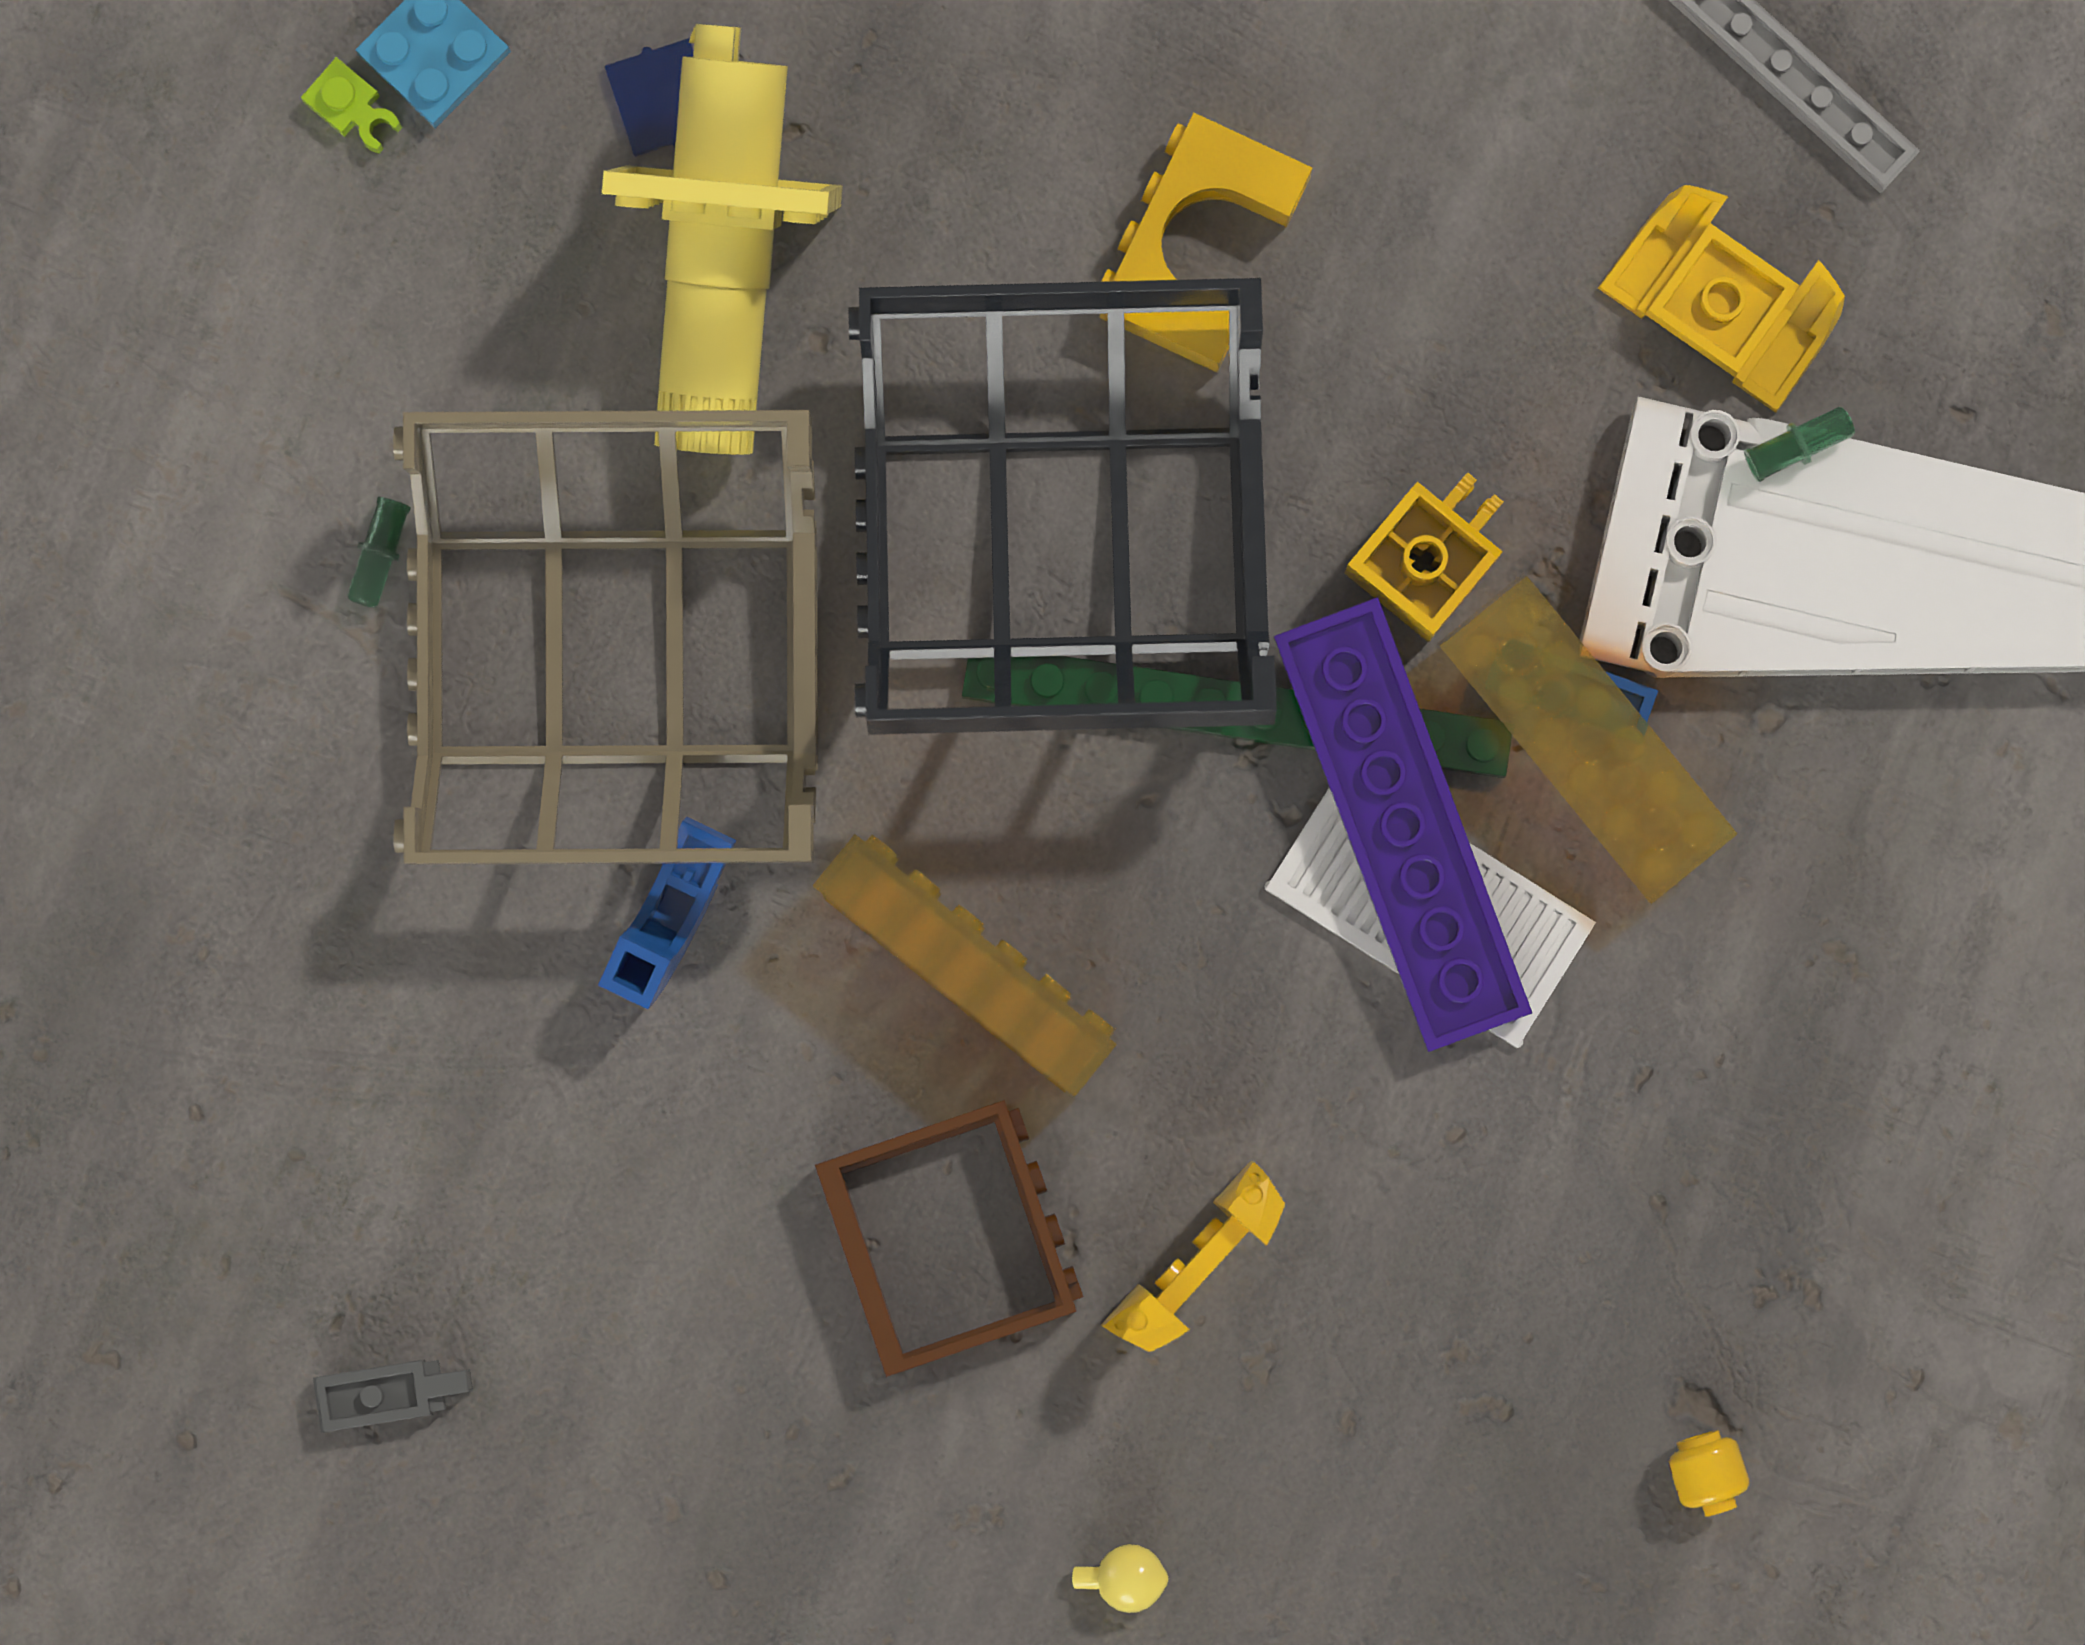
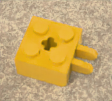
(1419, 526)

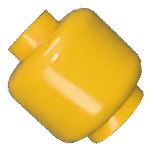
(1709, 1472)

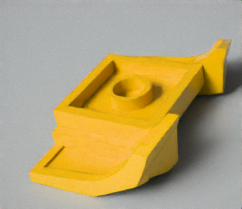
(1725, 296)
(1251, 1206)

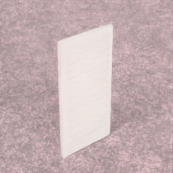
(1327, 886)

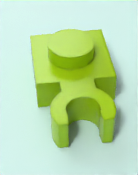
(346, 101)

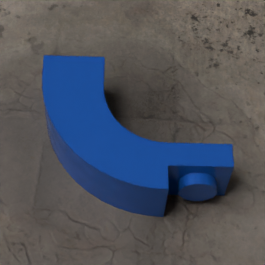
(666, 922)

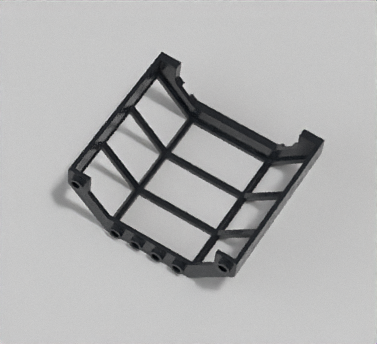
(1244, 437)

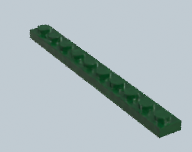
(1459, 740)

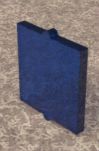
(649, 94)

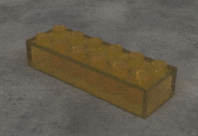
(1587, 738)
(965, 966)

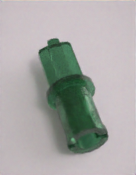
(1799, 443)
(378, 552)

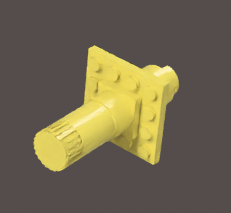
(721, 230)

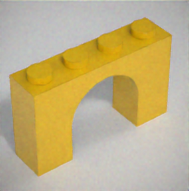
(1204, 165)

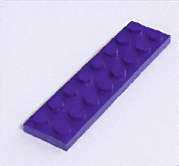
(1402, 824)

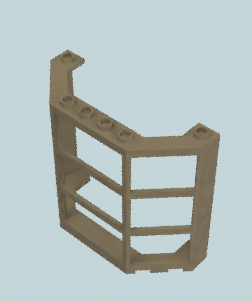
(425, 620)

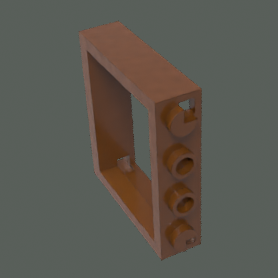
(1029, 1185)

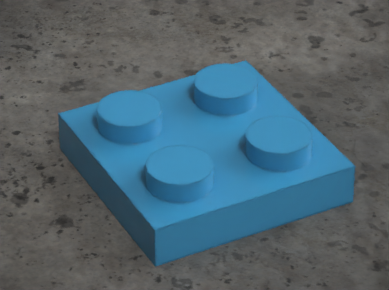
(433, 54)

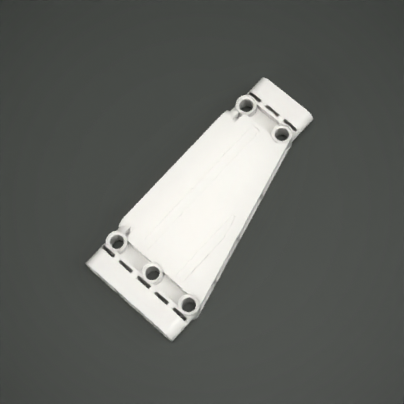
(1831, 563)

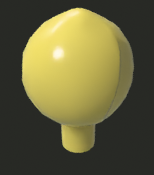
(1127, 1578)

